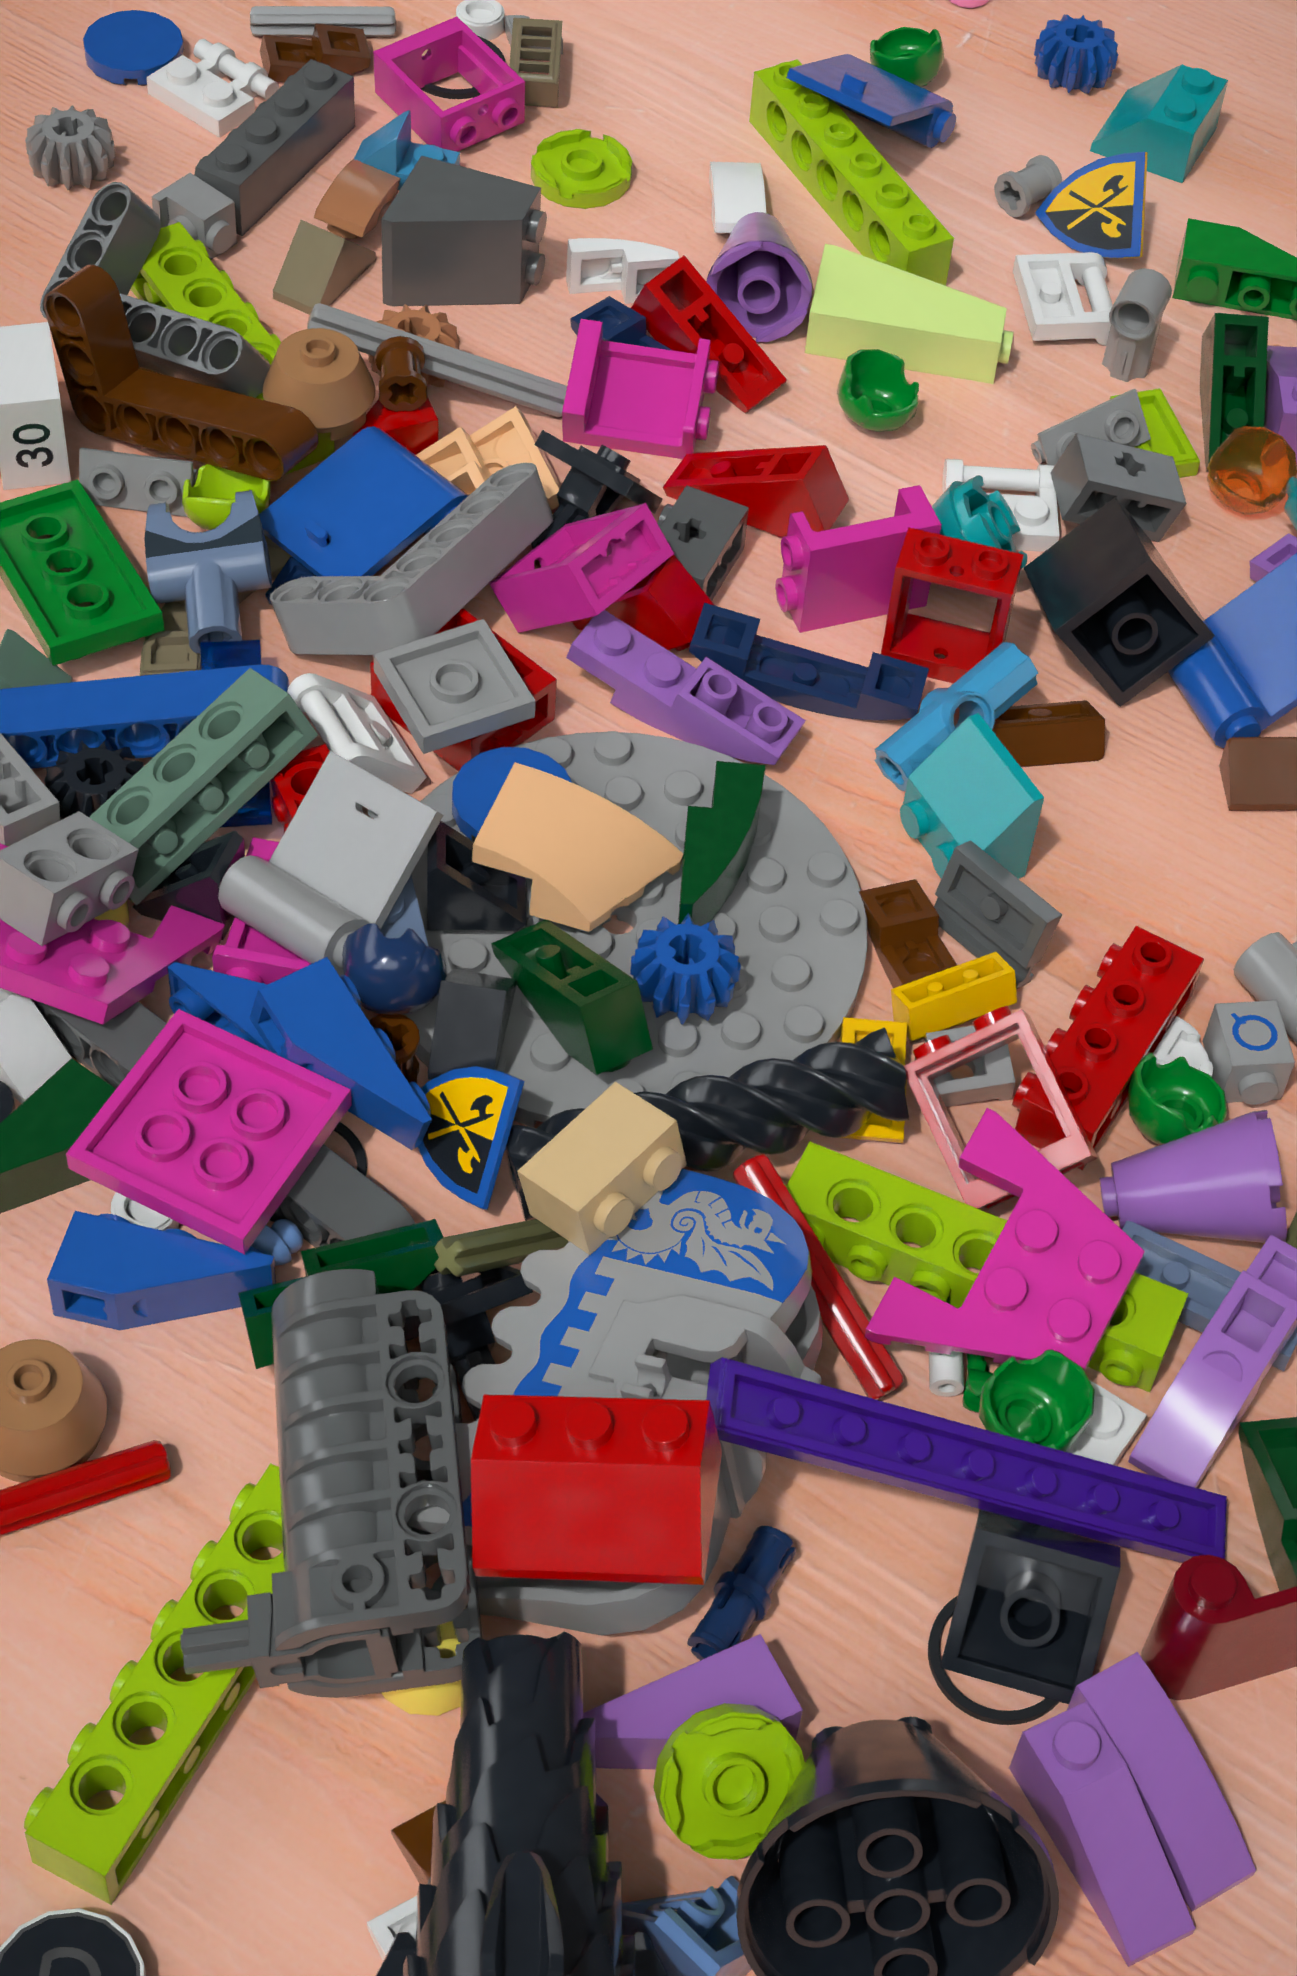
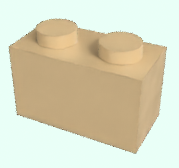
(603, 1168)

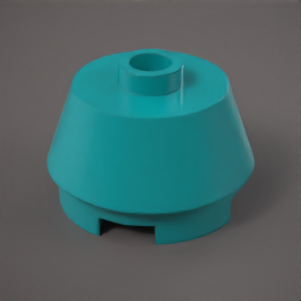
(977, 517)

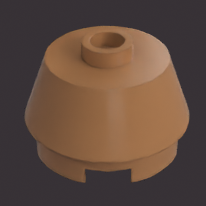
(322, 378)
(47, 1409)

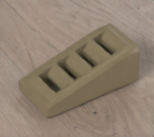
(539, 88)

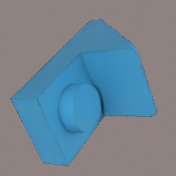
(393, 151)

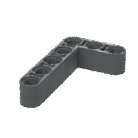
(118, 237)

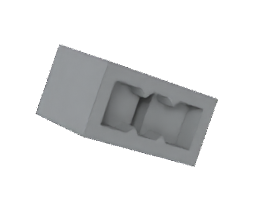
(64, 877)

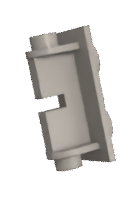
(1115, 420)
(134, 479)

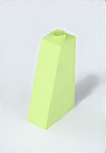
(891, 310)

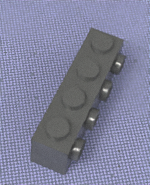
(281, 141)

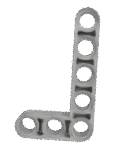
(424, 584)

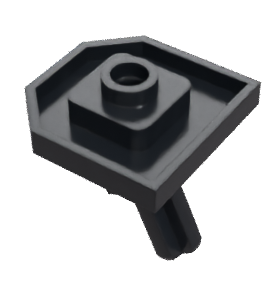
(592, 485)
(465, 1316)

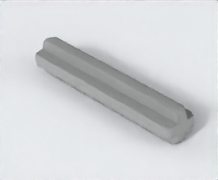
(301, 20)

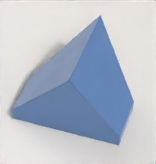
(692, 1930)

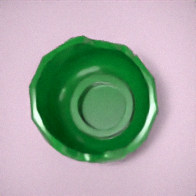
(909, 54)
(876, 391)
(1173, 1099)
(1038, 1400)

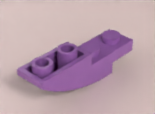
(687, 702)
(1223, 1370)

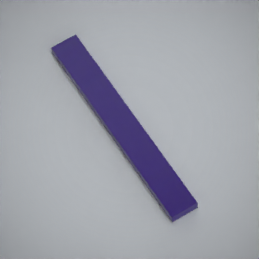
(963, 1463)

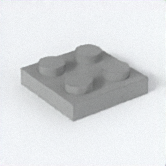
(454, 686)

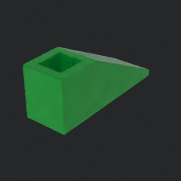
(1235, 271)

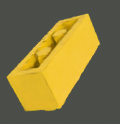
(954, 995)

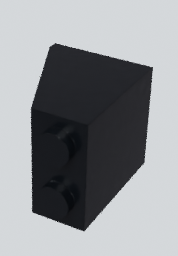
(1117, 603)

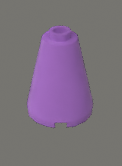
(762, 278)
(1204, 1184)

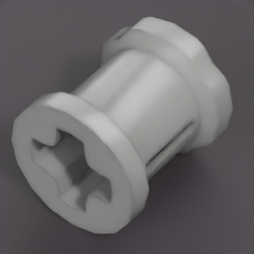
(1023, 188)

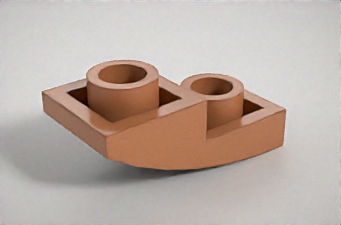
(356, 199)

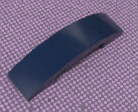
(807, 678)

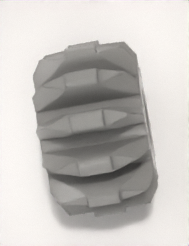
(70, 147)

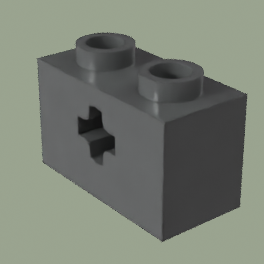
(1099, 470)
(705, 535)

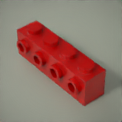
(1110, 1034)

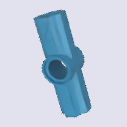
(984, 689)

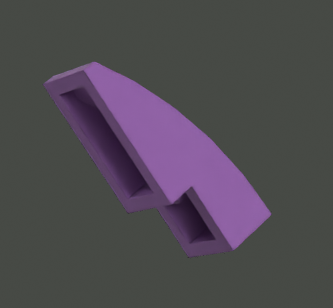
(1171, 1779)

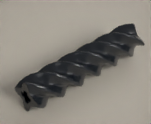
(760, 1105)

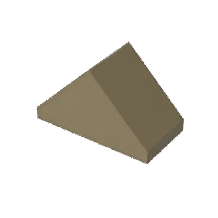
(319, 268)

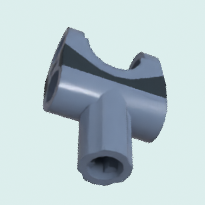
(208, 568)

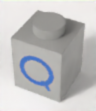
(1249, 1051)

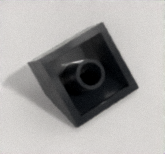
(1031, 1607)

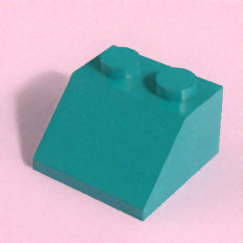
(1167, 119)
(975, 794)

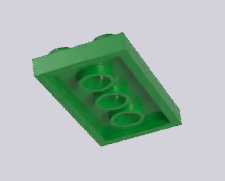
(99, 575)

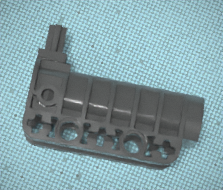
(353, 1585)

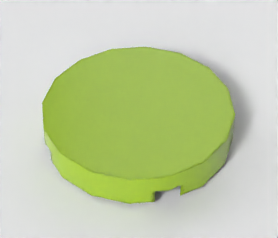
(581, 169)
(725, 1778)

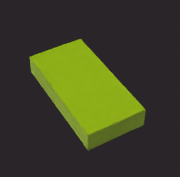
(1166, 432)

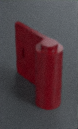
(1217, 1632)

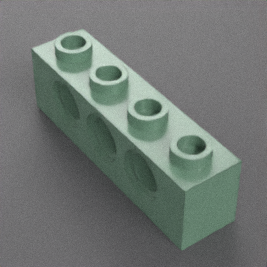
(204, 776)

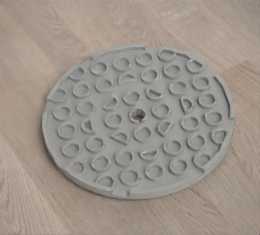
(789, 917)

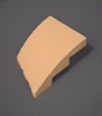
(503, 442)
(573, 846)

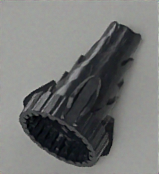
(522, 1832)

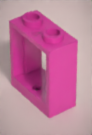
(451, 49)
(582, 568)

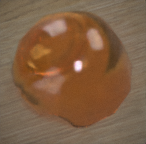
(1251, 470)

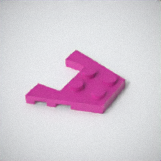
(102, 963)
(1046, 1278)

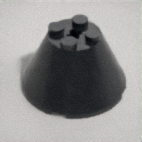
(894, 1866)

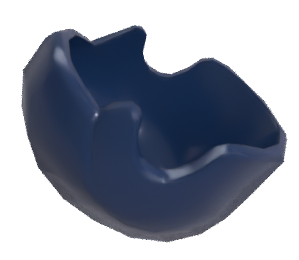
(392, 973)

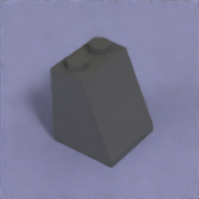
(461, 238)

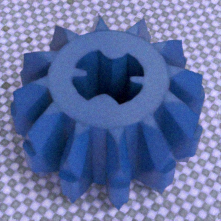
(1076, 53)
(685, 968)

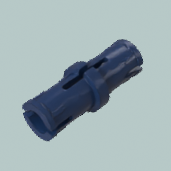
(743, 1593)

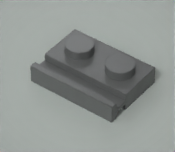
(994, 911)

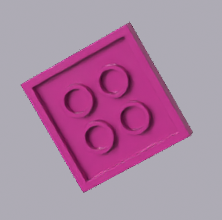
(210, 1130)

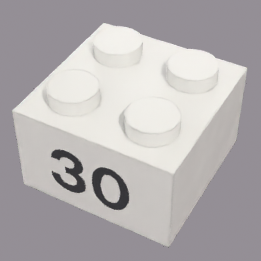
(30, 410)

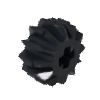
(89, 777)

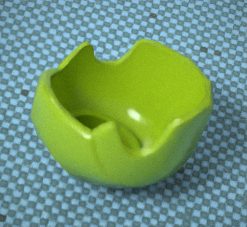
(214, 491)

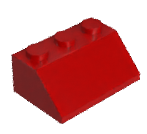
(594, 1488)

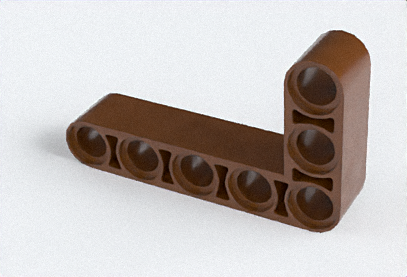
(156, 409)

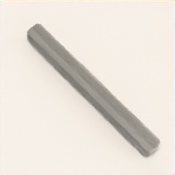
(449, 362)

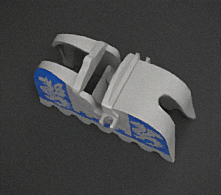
(643, 1318)

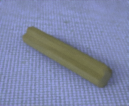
(494, 1247)

